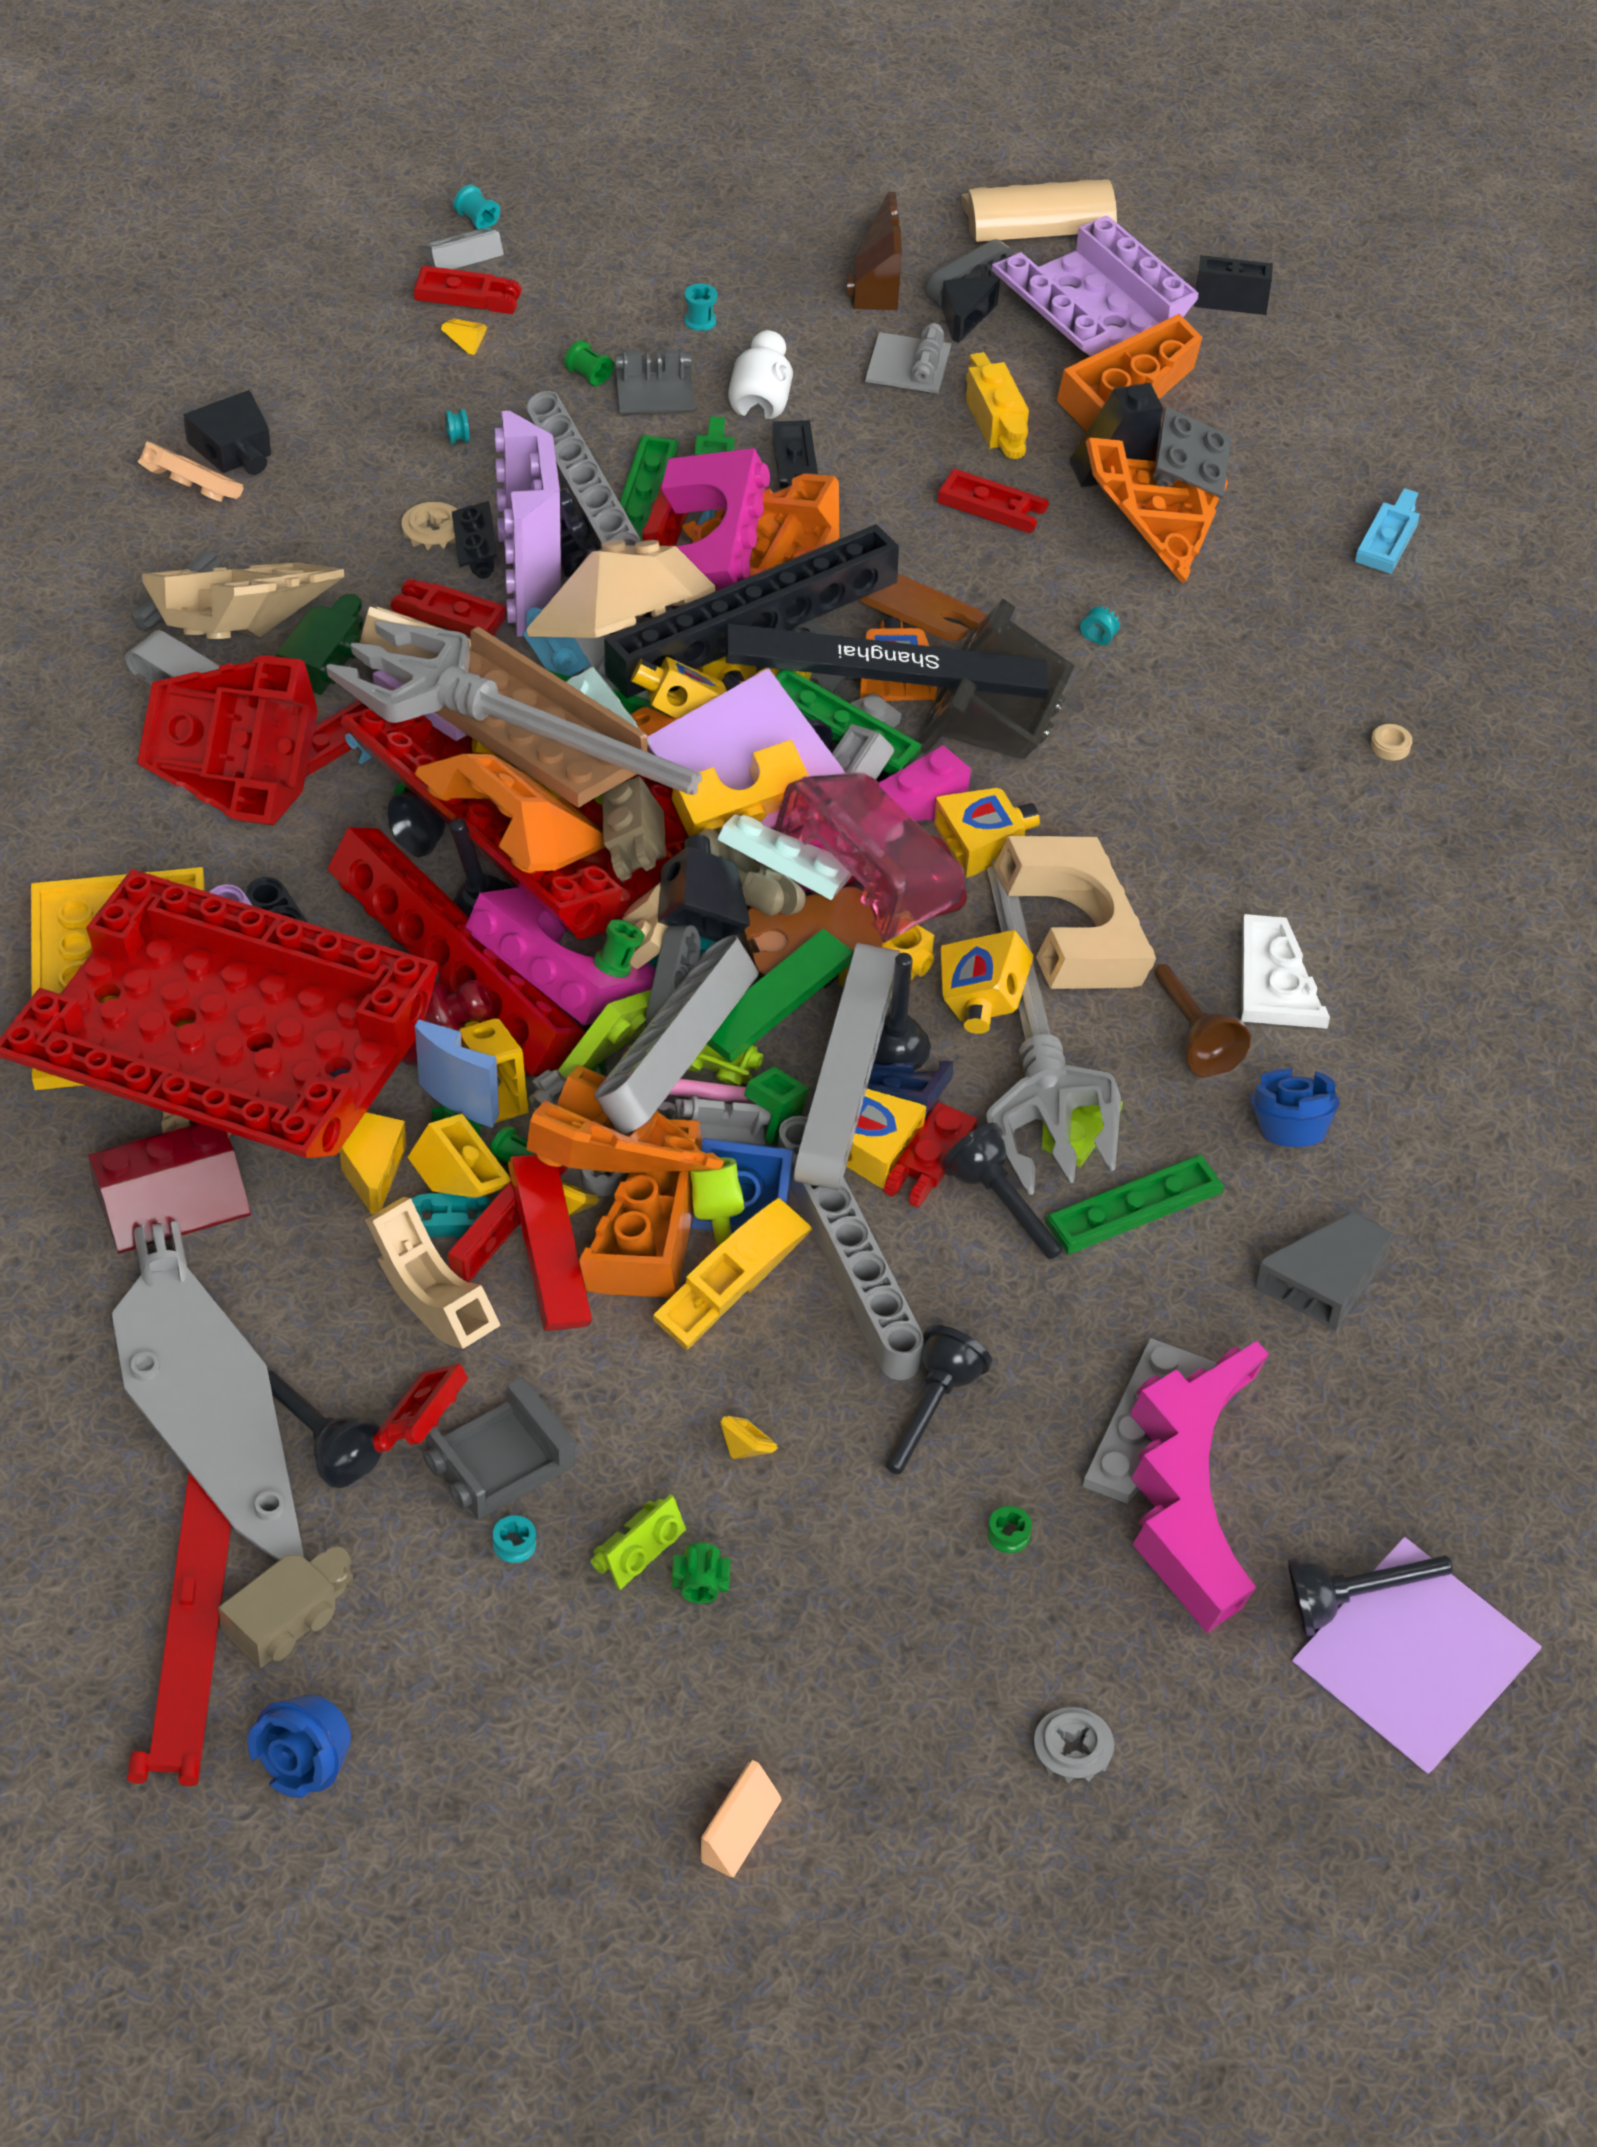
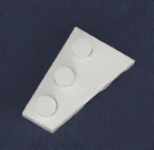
(1274, 978)

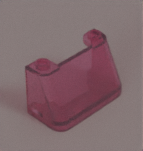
(878, 843)

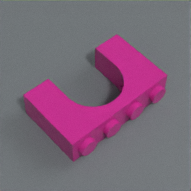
(720, 482)
(526, 940)

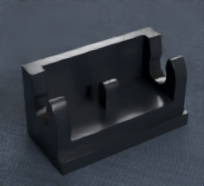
(1233, 285)

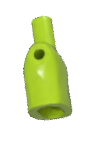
(717, 1197)

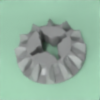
(1072, 1724)

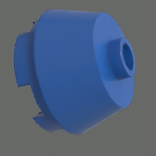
(1294, 1108)
(300, 1743)

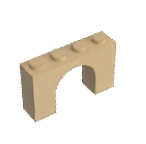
(1081, 873)

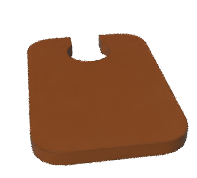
(925, 608)
(842, 917)

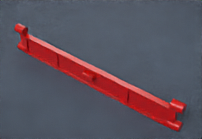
(189, 1644)

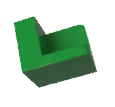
(779, 1095)

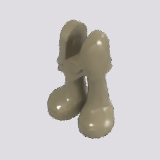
(762, 886)

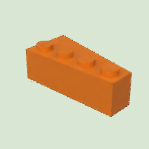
(1153, 356)

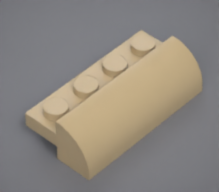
(1037, 209)

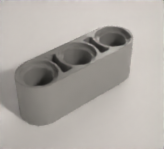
(165, 657)

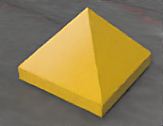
(578, 1198)
(745, 1438)

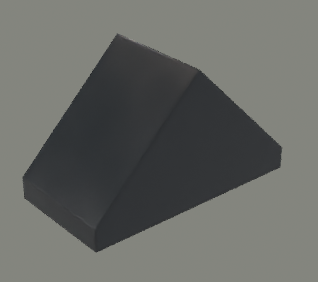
(968, 303)

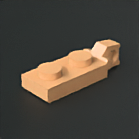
(188, 471)

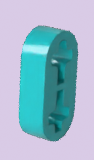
(448, 1212)

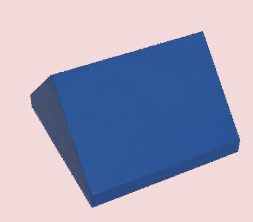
(762, 1174)

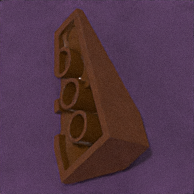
(878, 262)

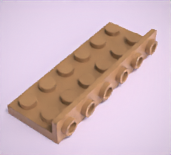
(557, 766)

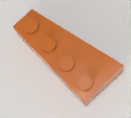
(645, 1233)

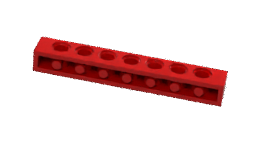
(436, 930)

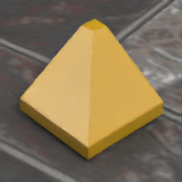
(465, 333)

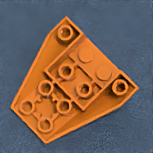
(544, 826)

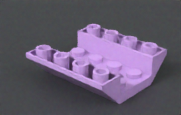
(1114, 282)
(530, 515)

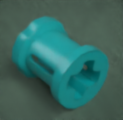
(472, 203)
(700, 303)

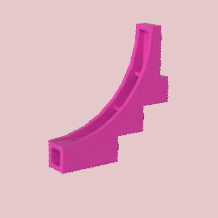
(1183, 1531)

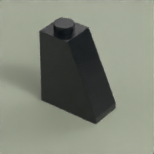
(1128, 415)

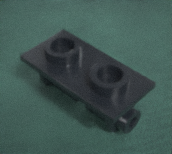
(475, 538)

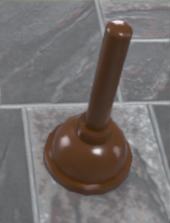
(1214, 1040)

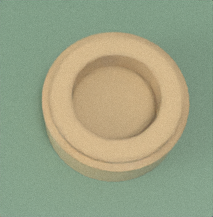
(1391, 742)

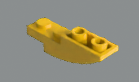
(731, 1271)

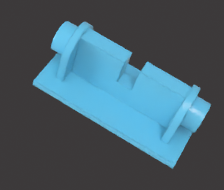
(556, 653)

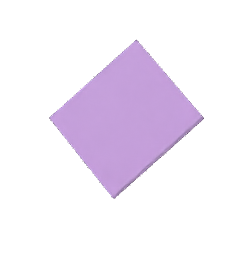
(736, 726)
(1418, 1659)

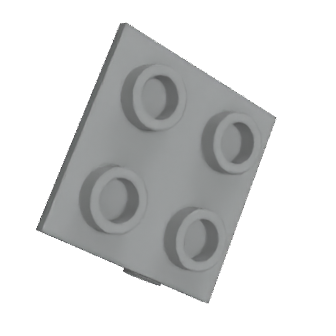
(910, 360)

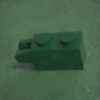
(325, 639)

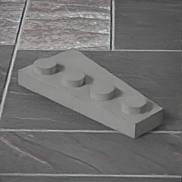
(1124, 1439)

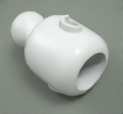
(761, 376)

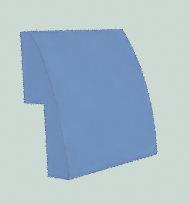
(456, 1075)

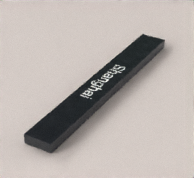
(885, 660)

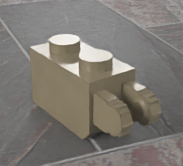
(633, 827)
(285, 1604)

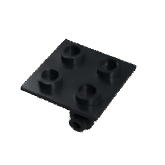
(573, 535)

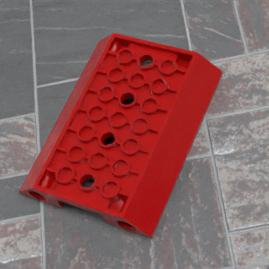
(579, 895)
(245, 984)

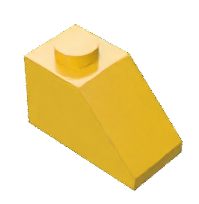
(373, 1157)
(457, 1160)

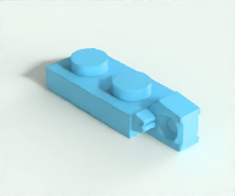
(1389, 533)

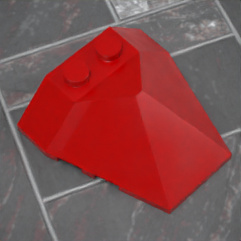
(234, 735)

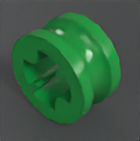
(1000, 1520)

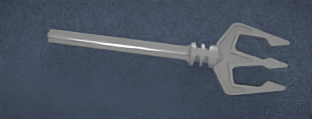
(448, 684)
(1049, 1085)

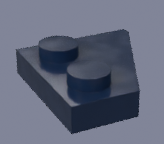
(903, 1083)

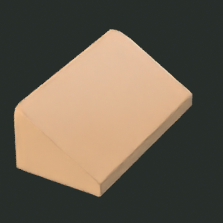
(739, 1820)

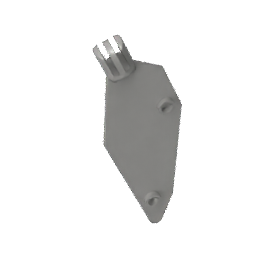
(205, 1394)

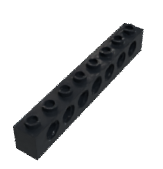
(769, 599)

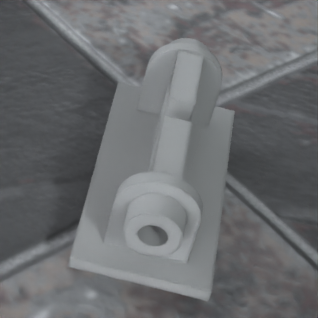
(725, 1121)

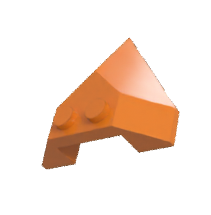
(1168, 517)
(791, 522)
(583, 1137)

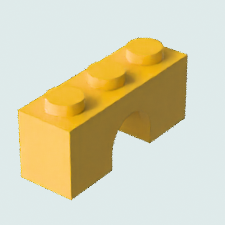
(716, 803)

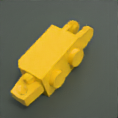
(997, 405)

